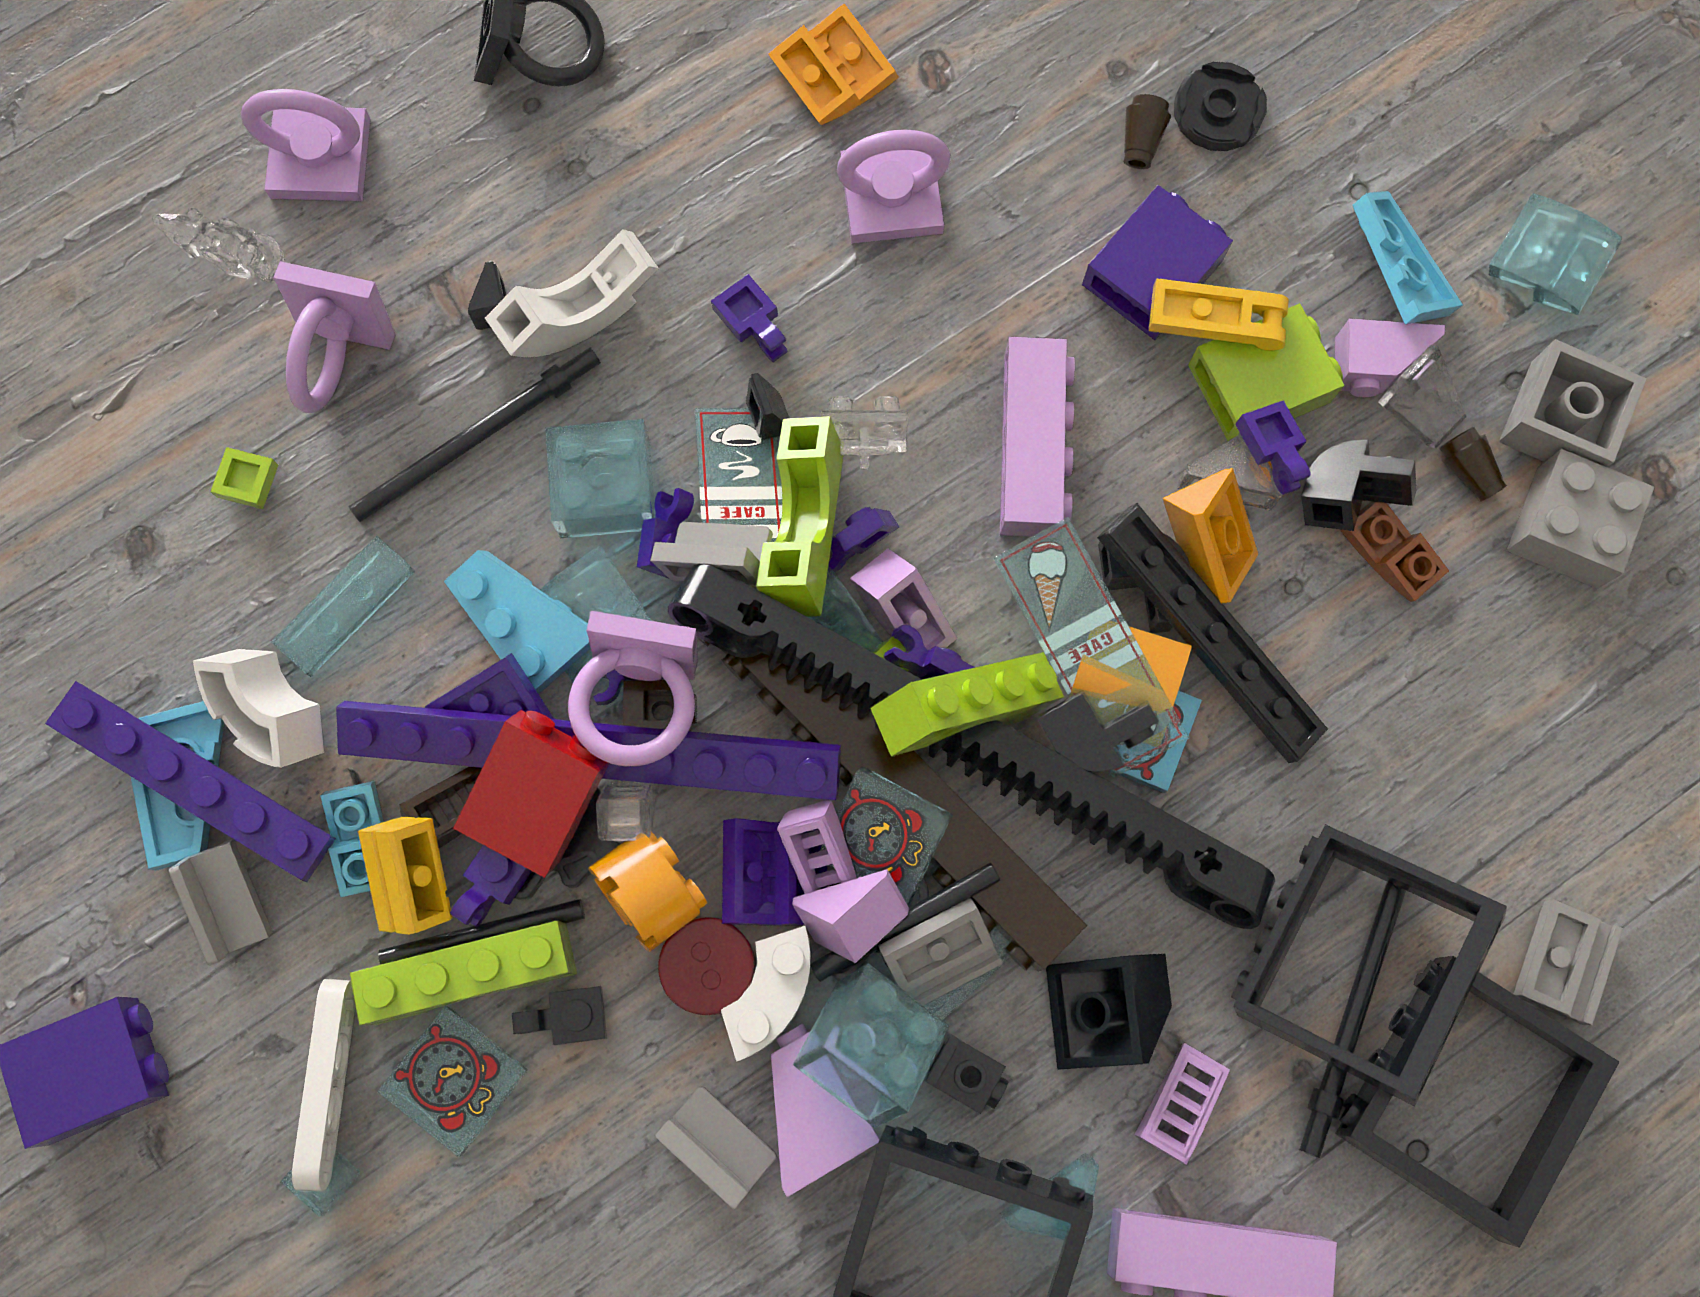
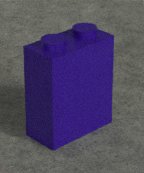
(1155, 242)
(83, 1071)

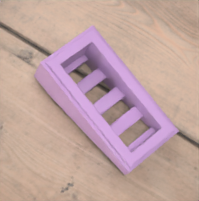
(829, 832)
(1193, 1129)

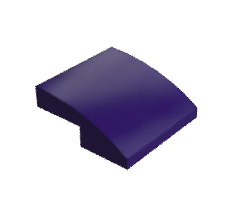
(759, 875)

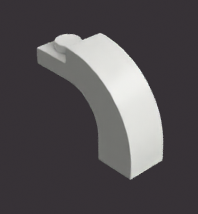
(564, 315)

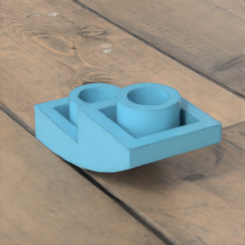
(346, 813)

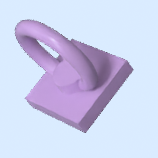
(312, 145)
(894, 185)
(336, 309)
(641, 652)

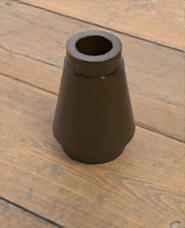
(1144, 129)
(1473, 463)

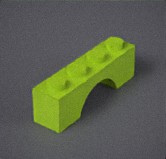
(810, 473)
(959, 700)
(462, 973)

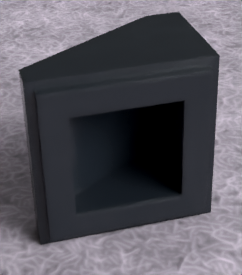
(487, 295)
(765, 407)

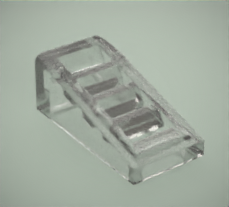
(626, 810)

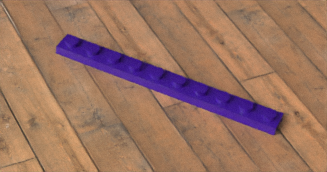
(698, 761)

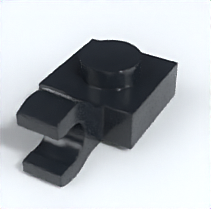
(572, 1017)

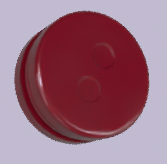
(706, 966)

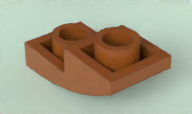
(1394, 553)

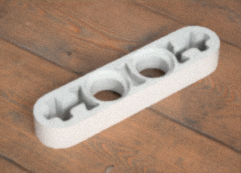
(324, 1086)

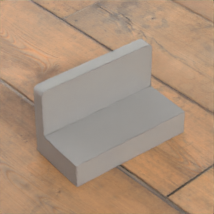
(724, 546)
(220, 901)
(716, 1146)

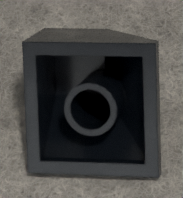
(1108, 1010)

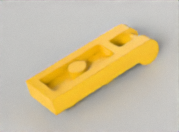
(1218, 313)

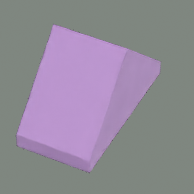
(853, 913)

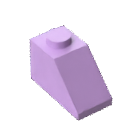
(1379, 352)
(900, 597)

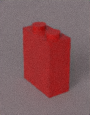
(531, 792)

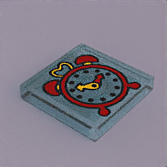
(890, 830)
(452, 1081)

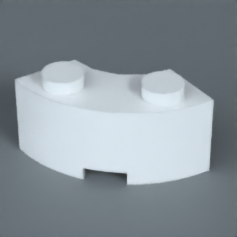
(260, 706)
(773, 995)

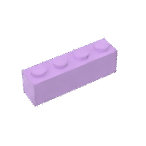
(1035, 435)
(1216, 1258)

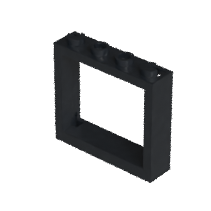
(1295, 903)
(1550, 1141)
(963, 1166)

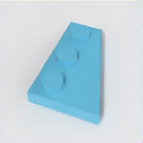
(1405, 262)
(519, 618)
(165, 827)

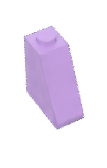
(812, 1125)

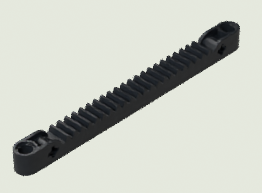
(1224, 880)

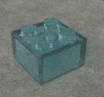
(599, 478)
(871, 1046)

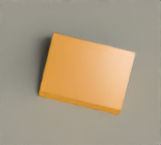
(1214, 531)

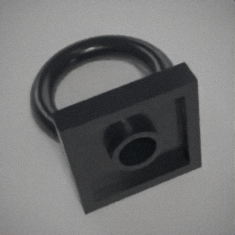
(501, 34)

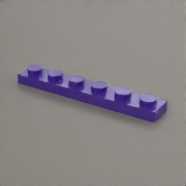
(191, 781)

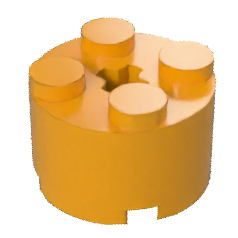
(647, 890)

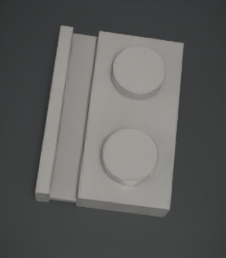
(941, 953)
(1568, 962)

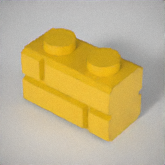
(405, 875)

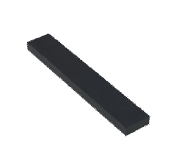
(1212, 633)

